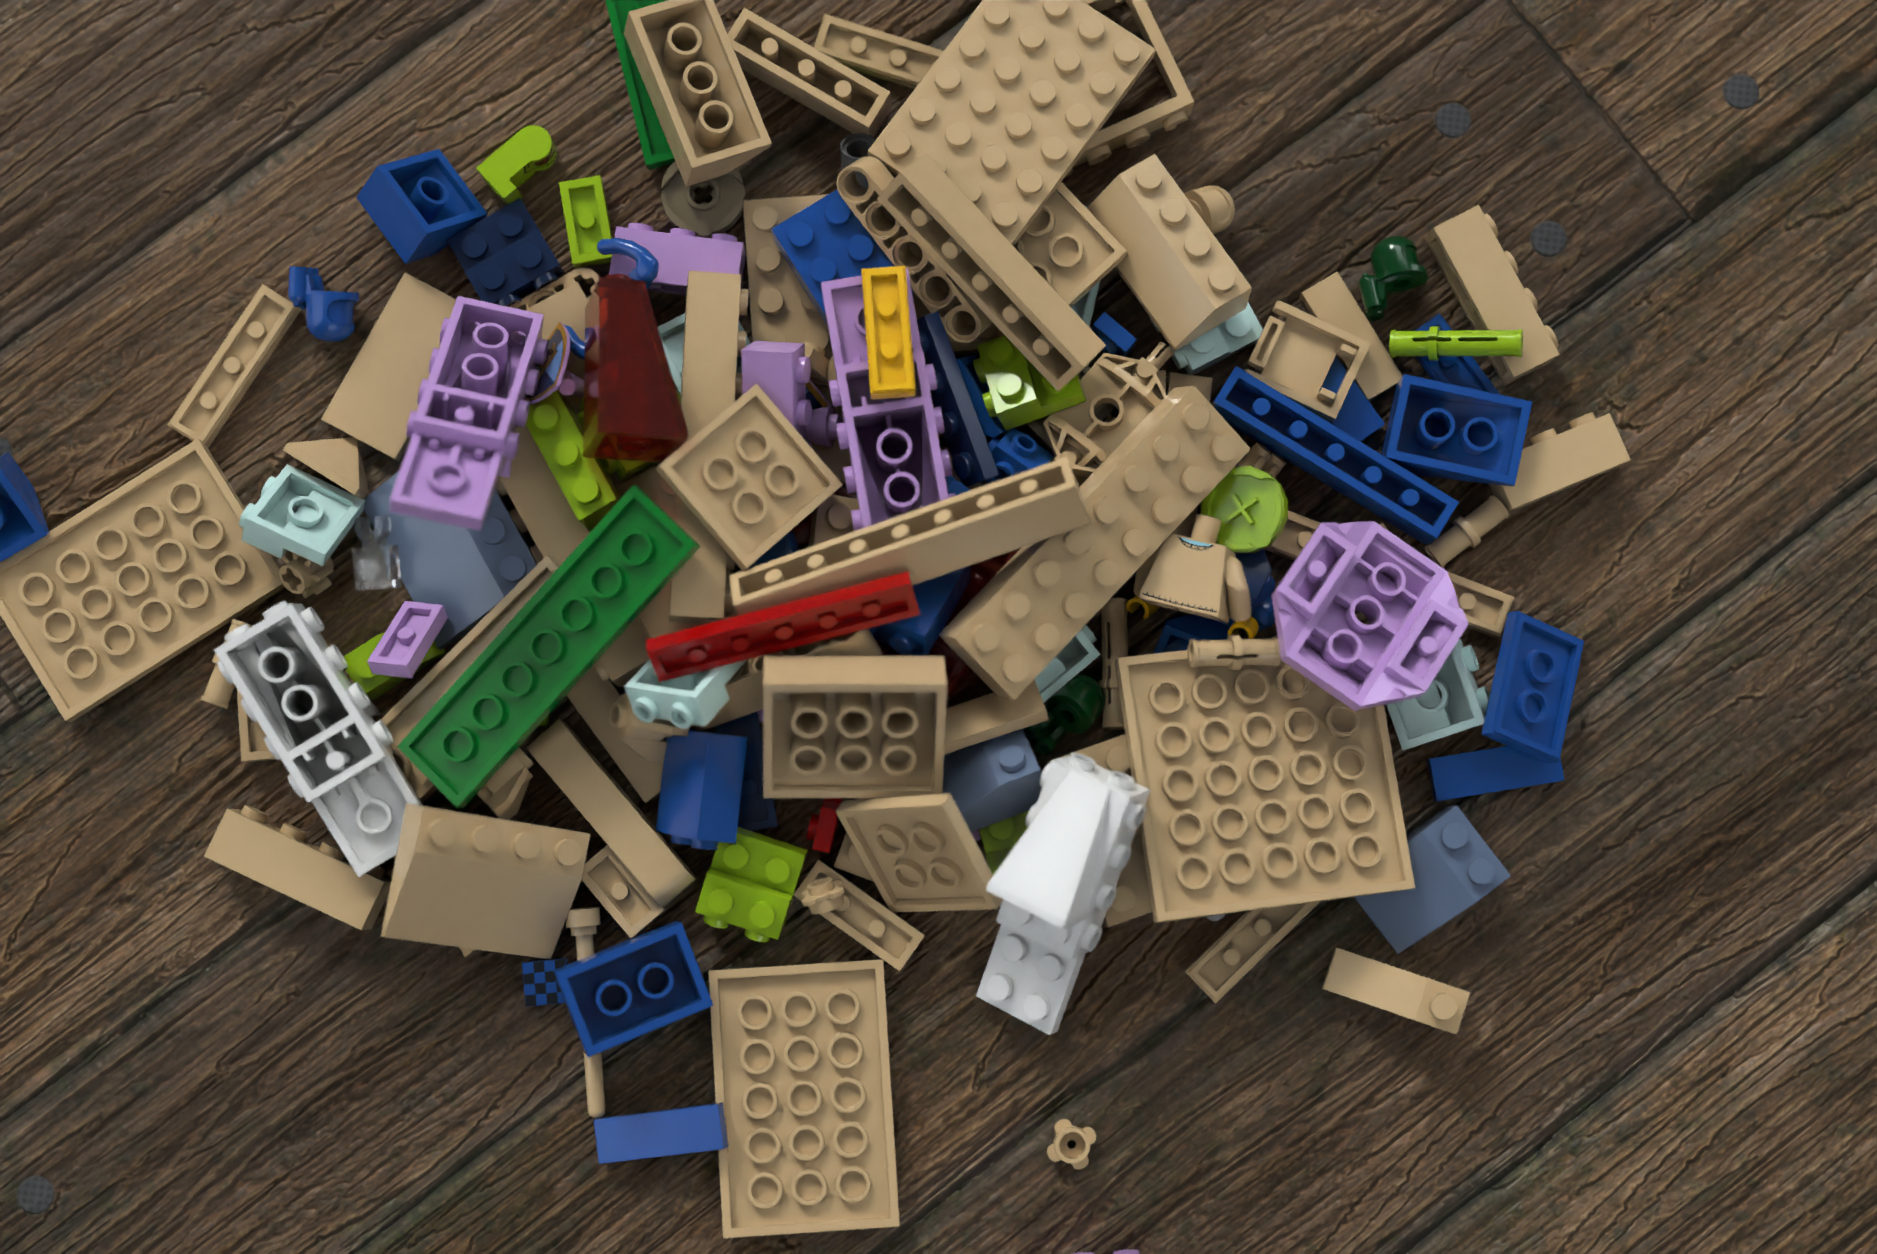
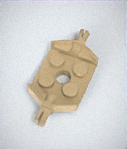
(1116, 380)

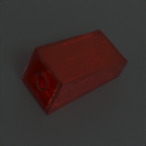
(627, 378)

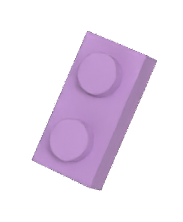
(407, 639)

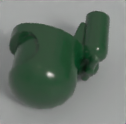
(1394, 270)
(1069, 709)

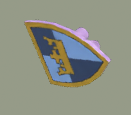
(553, 372)

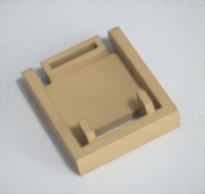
(1298, 356)

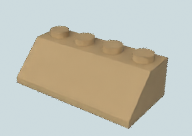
(696, 87)
(1172, 254)

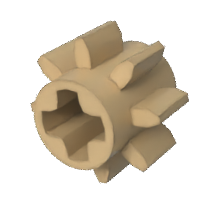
(304, 576)

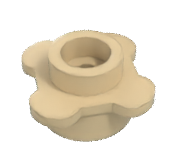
(823, 895)
(1076, 1156)

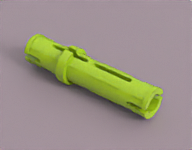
(1455, 343)

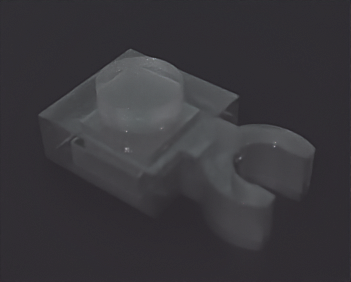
(375, 563)

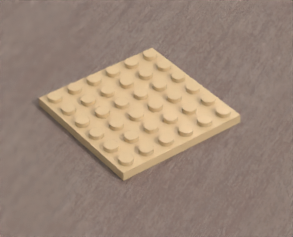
(1258, 788)

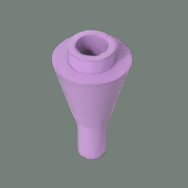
(823, 426)

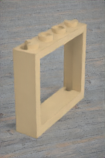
(1167, 114)

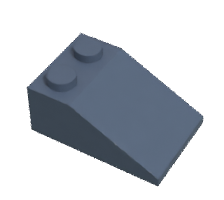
(993, 779)
(1449, 872)

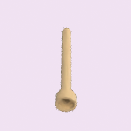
(583, 925)

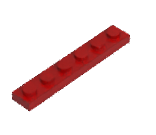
(783, 627)

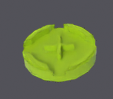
(1250, 509)

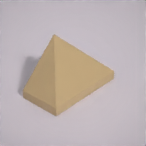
(336, 460)

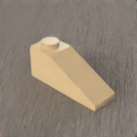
(1396, 990)

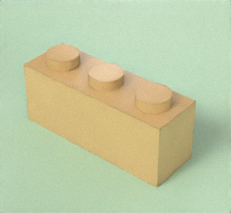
(1564, 460)

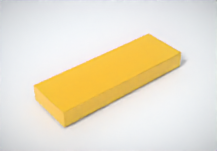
(888, 332)

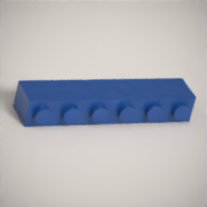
(1334, 457)

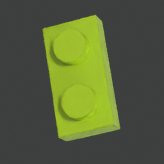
(586, 219)

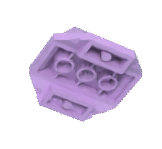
(1400, 592)

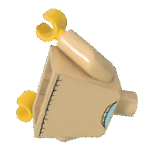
(1196, 579)

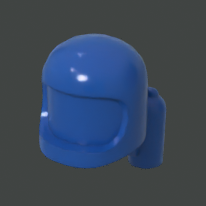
(327, 312)

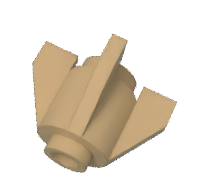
(642, 736)
(508, 786)

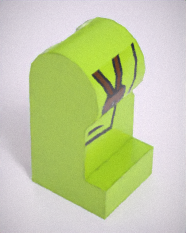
(517, 161)

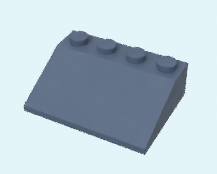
(455, 564)

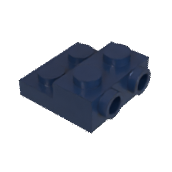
(506, 255)

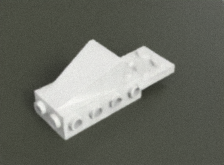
(321, 729)
(1059, 887)

